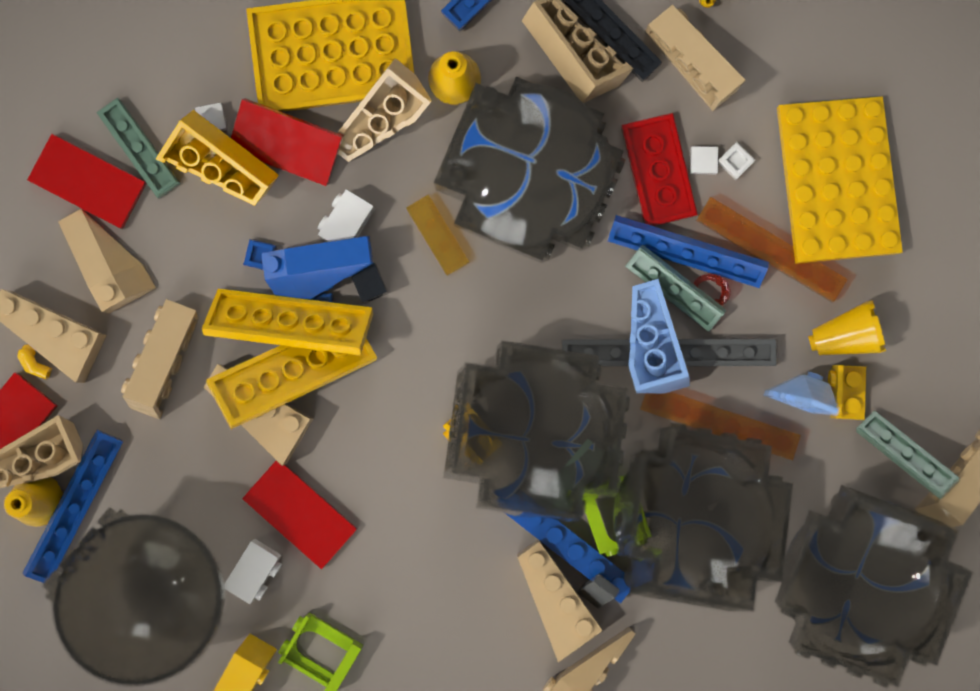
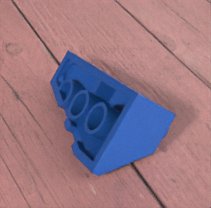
(316, 267)

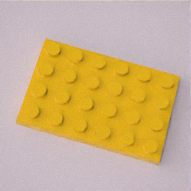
(325, 50)
(839, 179)

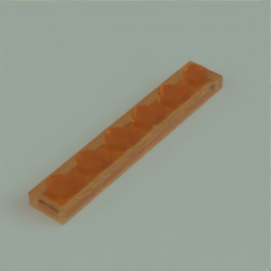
(770, 249)
(702, 415)

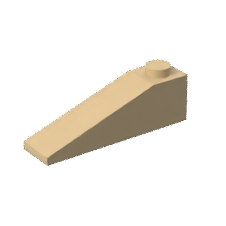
(388, 107)
(105, 264)
(41, 453)
(593, 667)

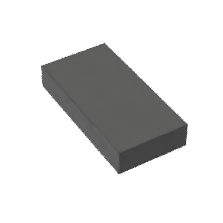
(598, 591)

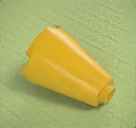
(453, 77)
(850, 333)
(33, 501)

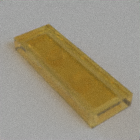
(437, 235)

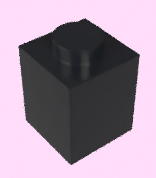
(369, 284)

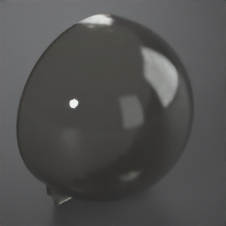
(137, 599)

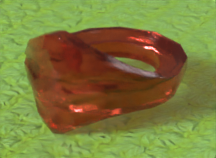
(726, 291)

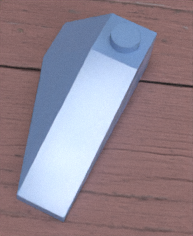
(654, 347)
(805, 393)

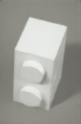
(346, 219)
(253, 571)

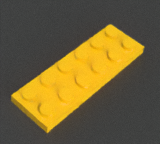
(288, 321)
(279, 378)

